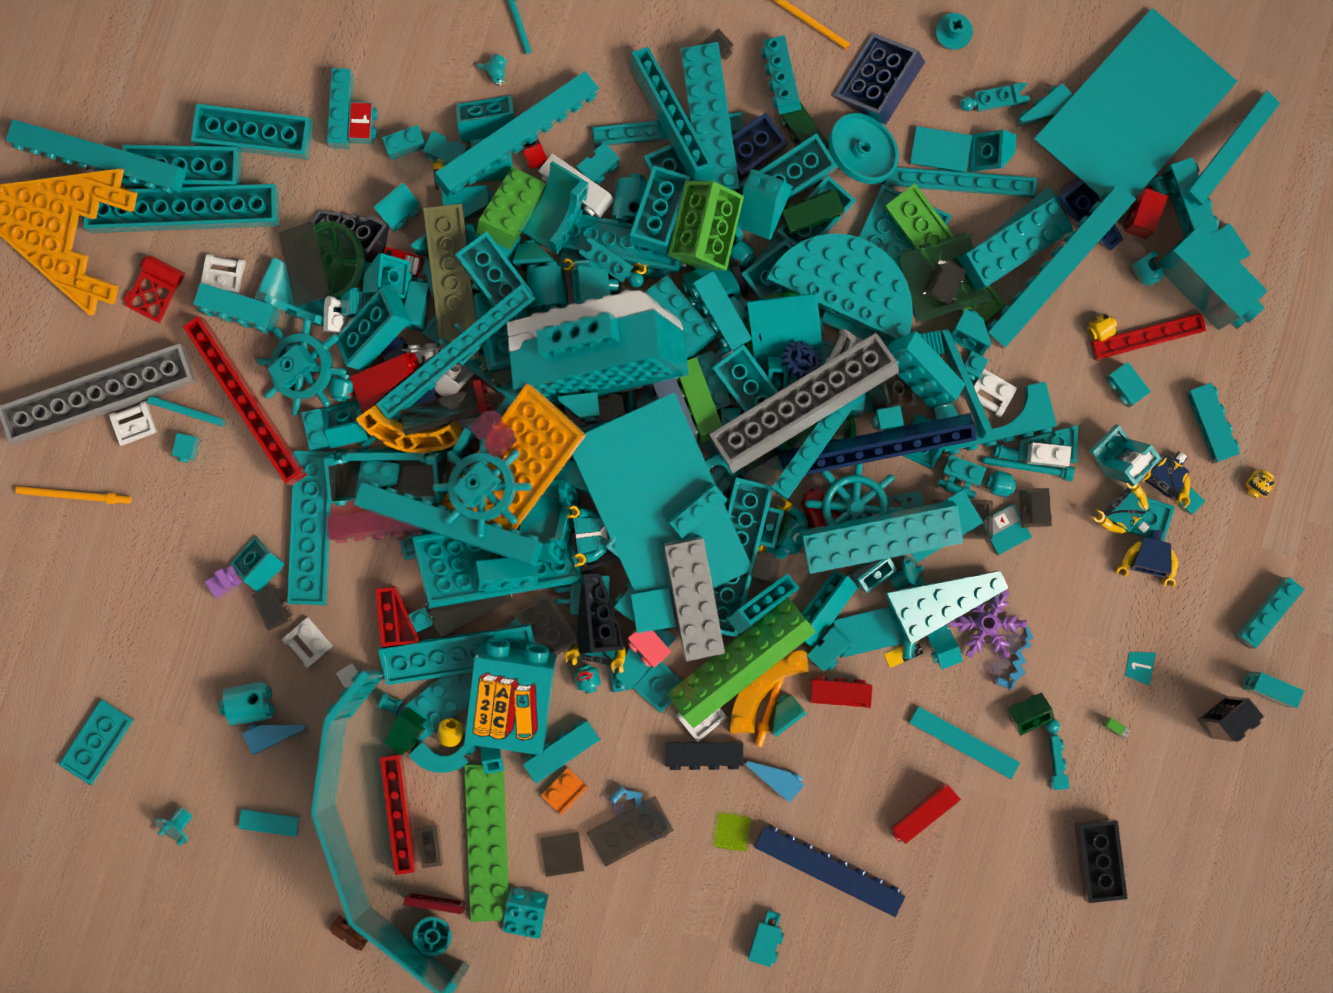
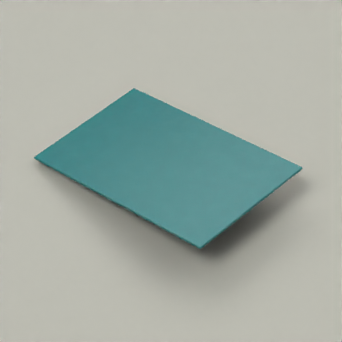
(1136, 108)
(642, 475)

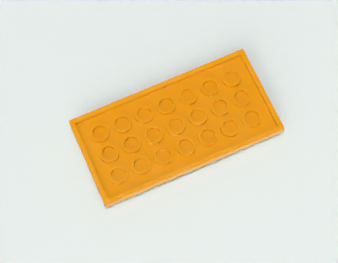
(544, 445)

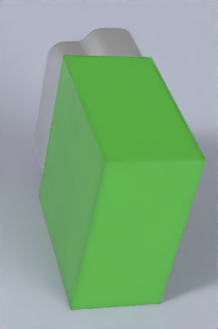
(1116, 727)

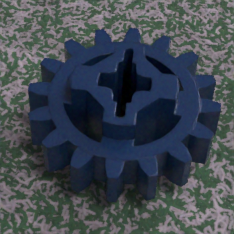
(800, 359)

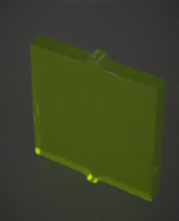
(732, 832)

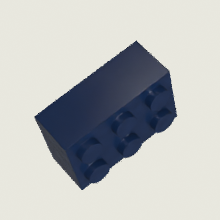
(757, 144)

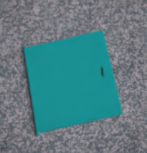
(781, 322)

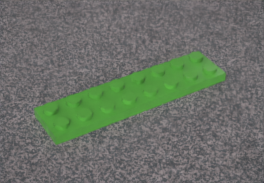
(923, 225)
(486, 843)

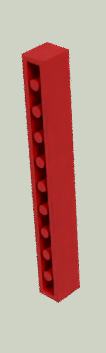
(245, 401)

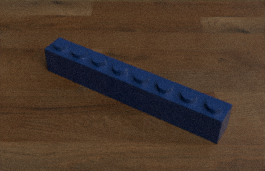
(830, 871)

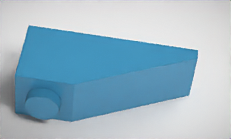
(266, 735)
(780, 780)

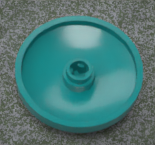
(863, 148)

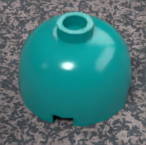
(432, 936)

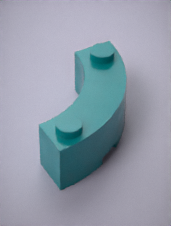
(944, 647)

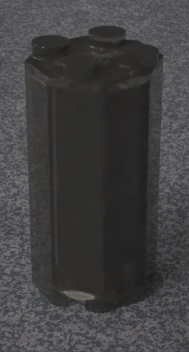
(453, 617)

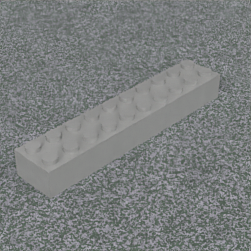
(97, 394)
(804, 403)

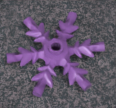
(995, 624)

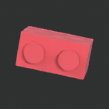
(649, 647)

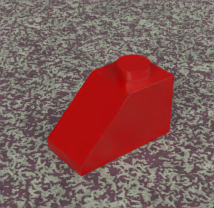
(534, 154)

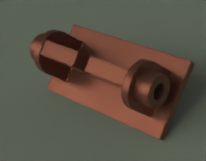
(341, 929)

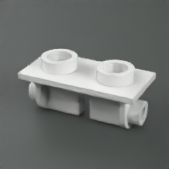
(427, 352)

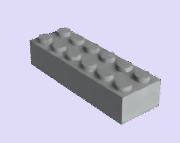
(693, 598)

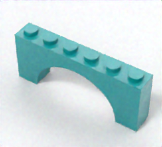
(1034, 417)

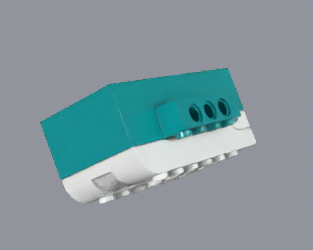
(597, 347)

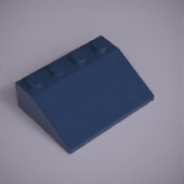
(880, 77)

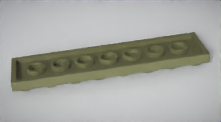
(450, 282)

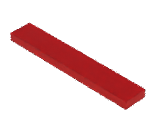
(1149, 336)

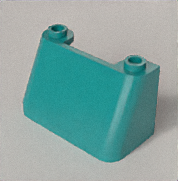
(549, 521)

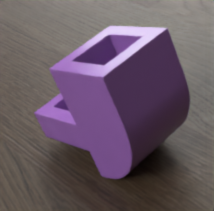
(223, 582)

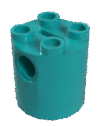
(628, 195)
(548, 287)
(240, 705)

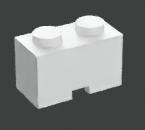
(1048, 455)

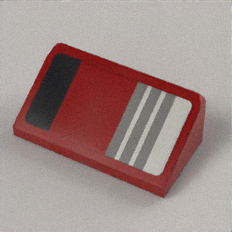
(416, 261)

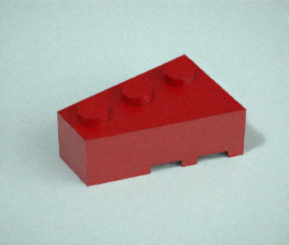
(394, 619)
(841, 692)

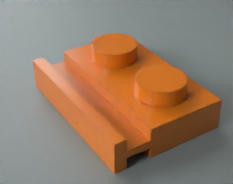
(564, 791)

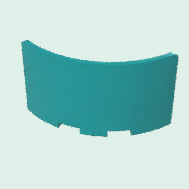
(557, 208)
(277, 291)

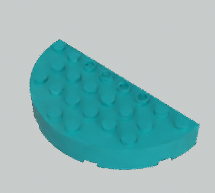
(850, 281)

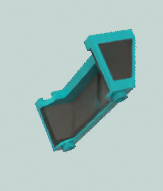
(416, 473)

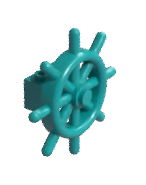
(293, 363)
(479, 484)
(849, 502)

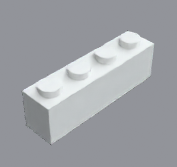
(597, 199)

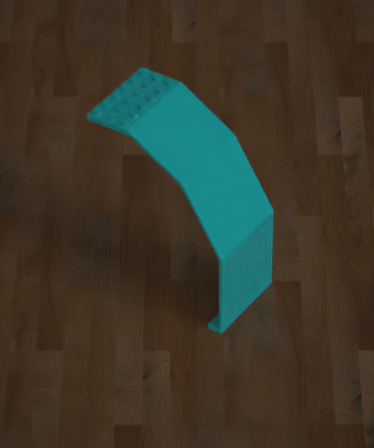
(340, 857)

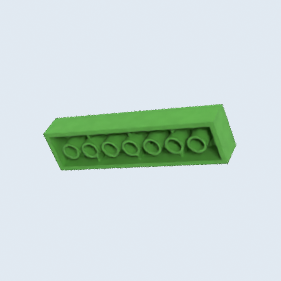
(741, 663)

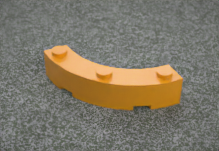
(392, 433)
(749, 698)

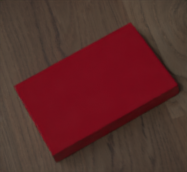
(435, 903)

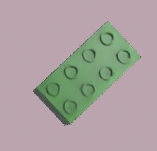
(706, 225)

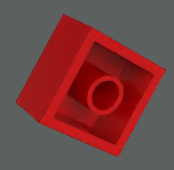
(1145, 213)

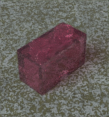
(494, 432)

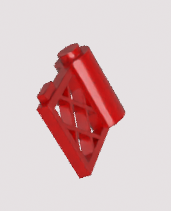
(161, 274)

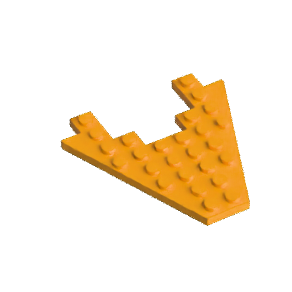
(42, 222)

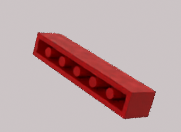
(398, 814)

